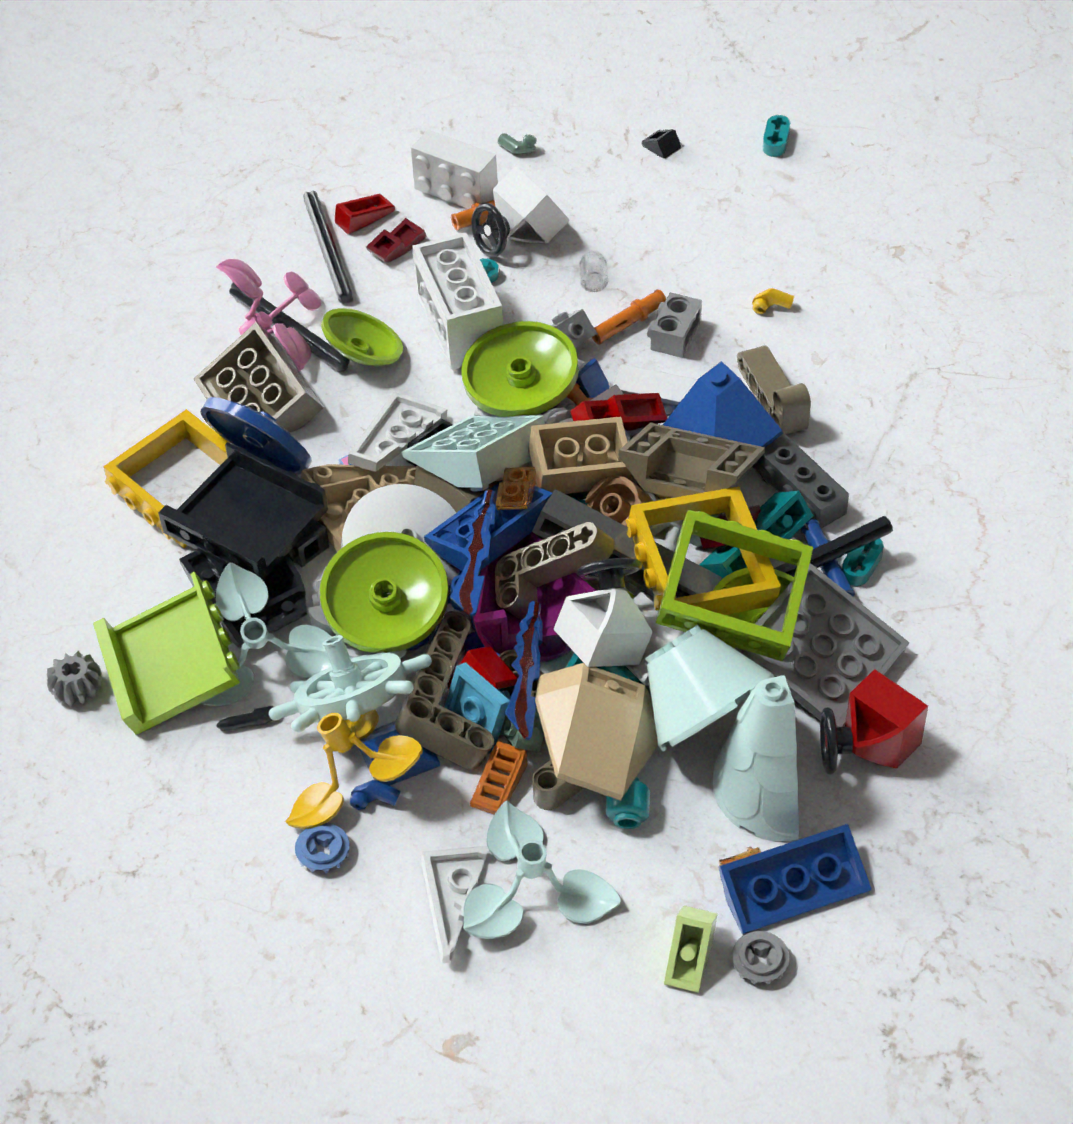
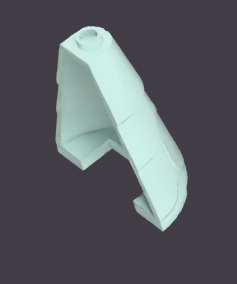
(758, 765)

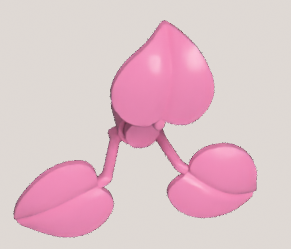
(249, 282)

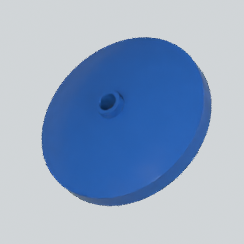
(256, 433)

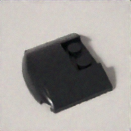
(284, 586)

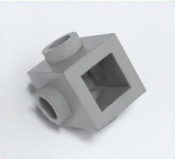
(575, 326)

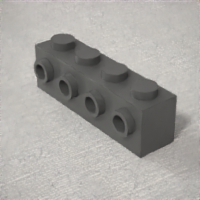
(791, 469)

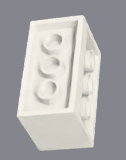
(455, 294)

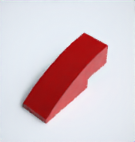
(634, 409)

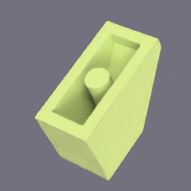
(690, 948)

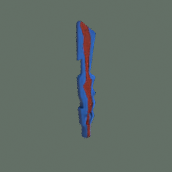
(470, 584)
(527, 664)

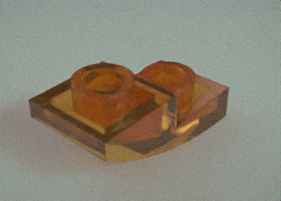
(516, 489)

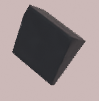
(662, 143)

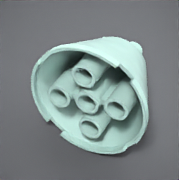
(697, 683)

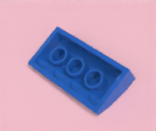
(510, 528)

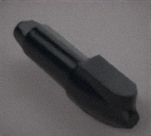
(257, 717)

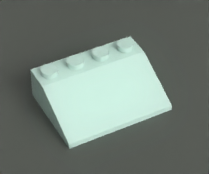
(476, 449)

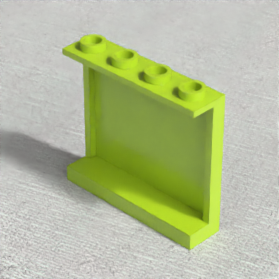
(168, 657)

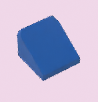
(592, 379)

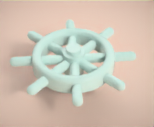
(349, 685)

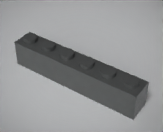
(564, 512)

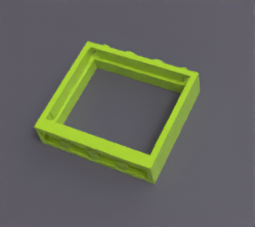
(726, 628)

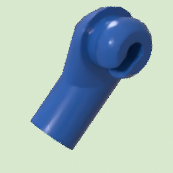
(371, 791)

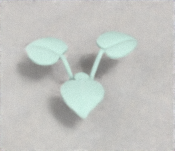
(244, 594)
(515, 834)

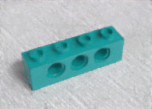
(780, 515)

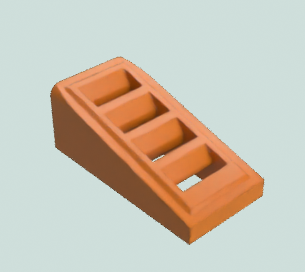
(504, 758)

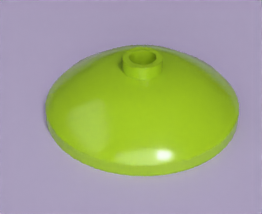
(361, 337)

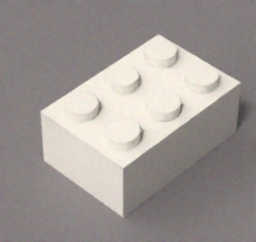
(453, 170)

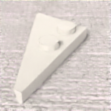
(449, 880)

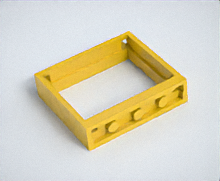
(150, 448)
(724, 601)

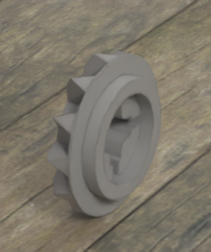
(760, 943)

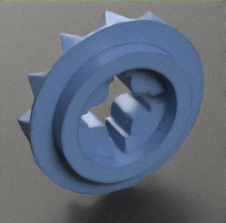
(323, 835)

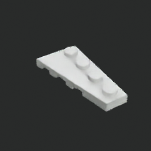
(392, 429)

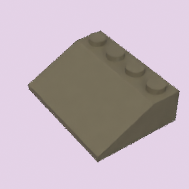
(260, 377)

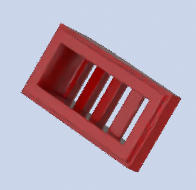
(361, 212)

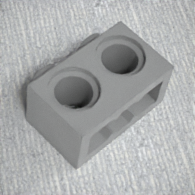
(675, 324)

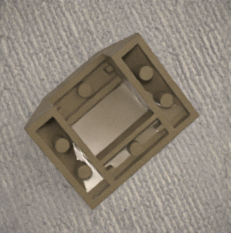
(685, 462)

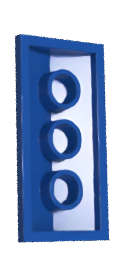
(793, 878)

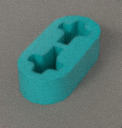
(780, 136)
(867, 562)

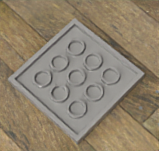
(831, 645)

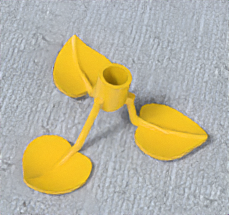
(394, 758)

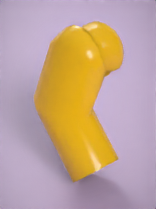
(769, 297)

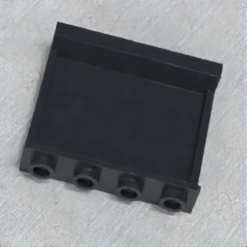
(247, 513)

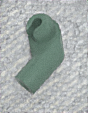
(515, 146)

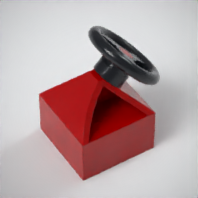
(880, 724)

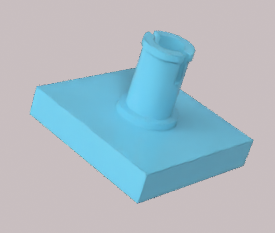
(477, 700)

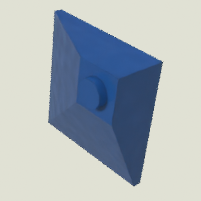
(724, 409)

